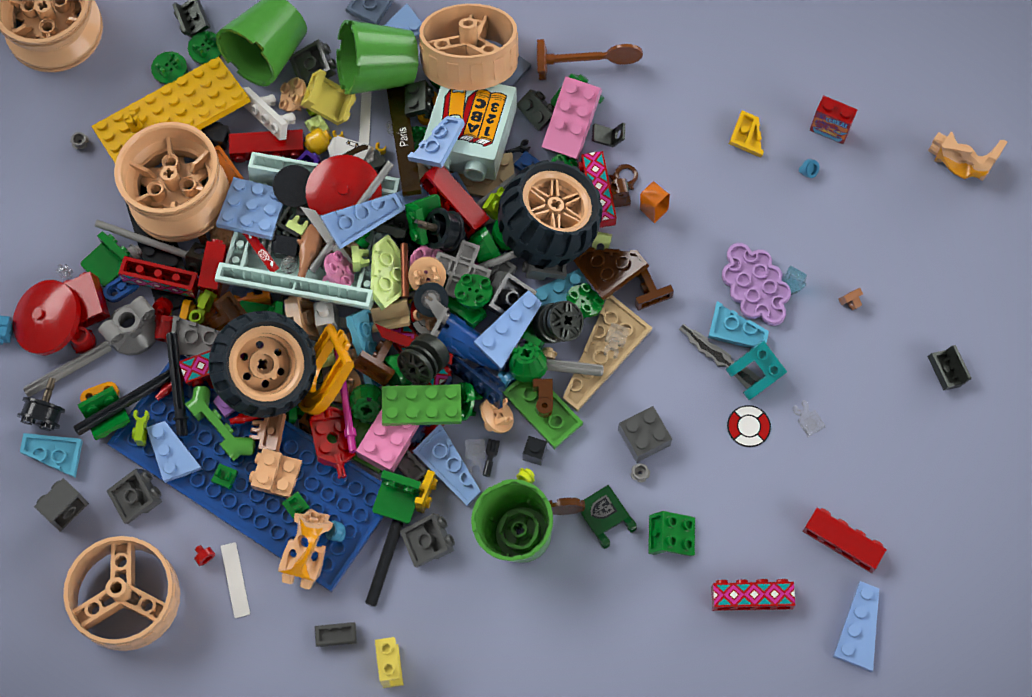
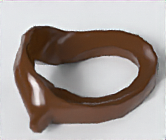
(625, 166)

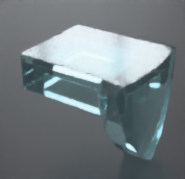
(795, 279)

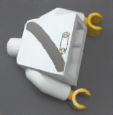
(344, 146)

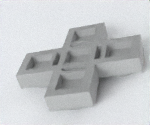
(461, 265)

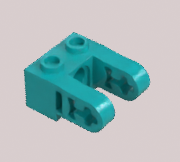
(766, 361)

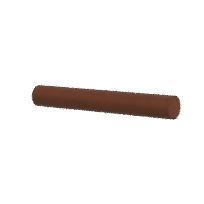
(404, 270)

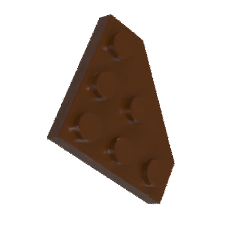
(610, 268)

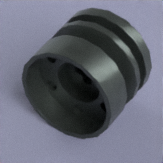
(558, 322)
(423, 359)

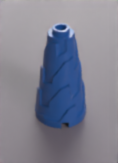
(460, 339)

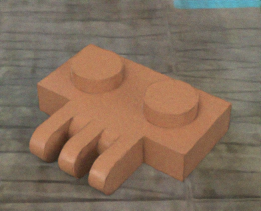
(269, 432)

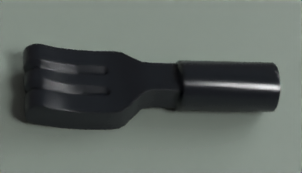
(491, 451)

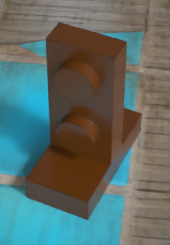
(651, 294)
(228, 309)
(372, 364)

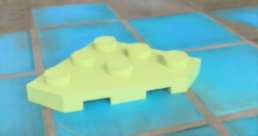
(386, 272)

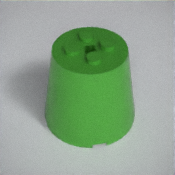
(262, 40)
(375, 57)
(506, 509)

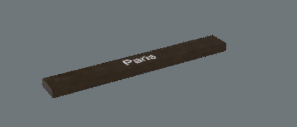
(403, 142)

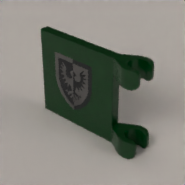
(604, 512)

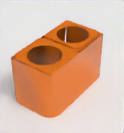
(654, 201)

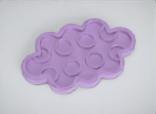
(756, 284)

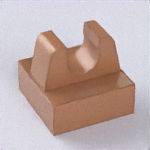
(852, 299)

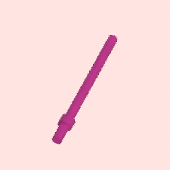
(350, 431)

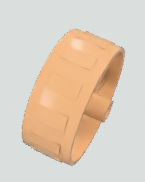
(456, 48)
(123, 593)

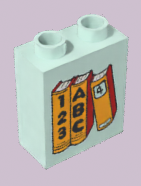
(487, 126)

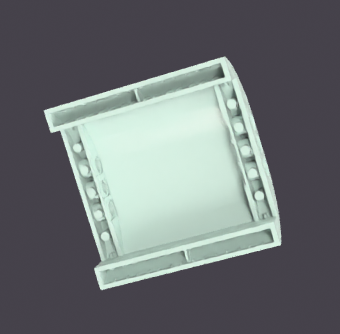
(249, 271)

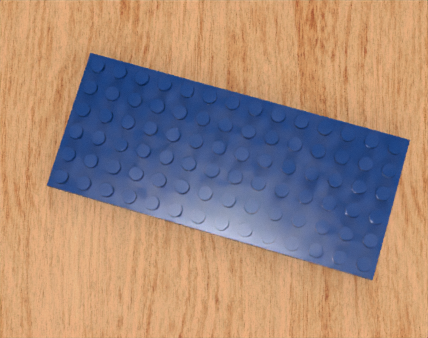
(251, 511)

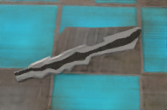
(720, 356)

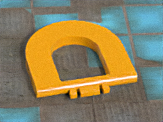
(318, 401)

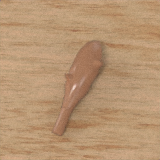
(309, 248)

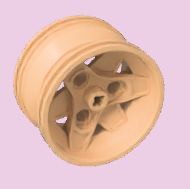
(69, 36)
(176, 211)

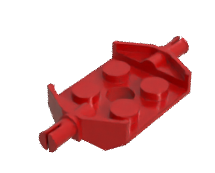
(331, 454)

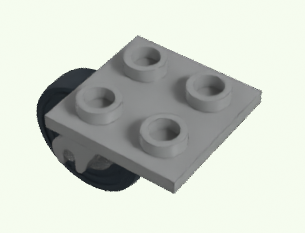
(432, 301)

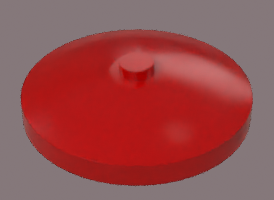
(339, 183)
(46, 317)

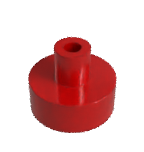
(163, 306)
(203, 555)

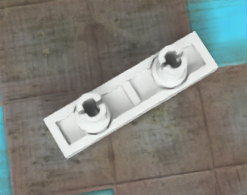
(261, 109)

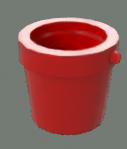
(163, 325)
(83, 340)

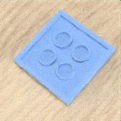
(250, 209)

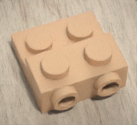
(302, 312)
(275, 473)

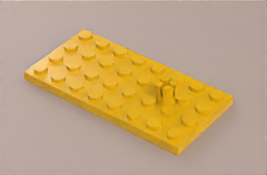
(192, 99)

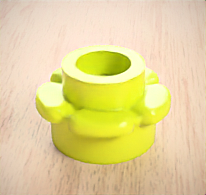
(526, 475)

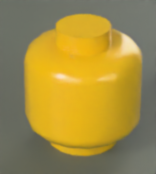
(317, 141)

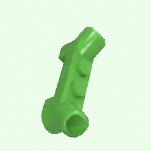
(231, 445)

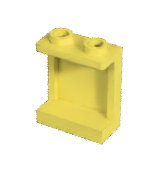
(327, 99)
(389, 662)

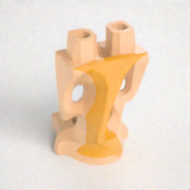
(962, 158)
(310, 526)

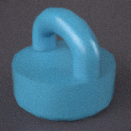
(809, 168)
(506, 378)
(337, 532)

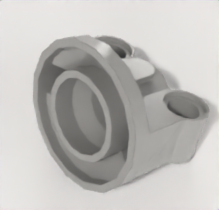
(135, 338)

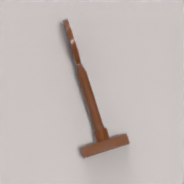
(618, 54)

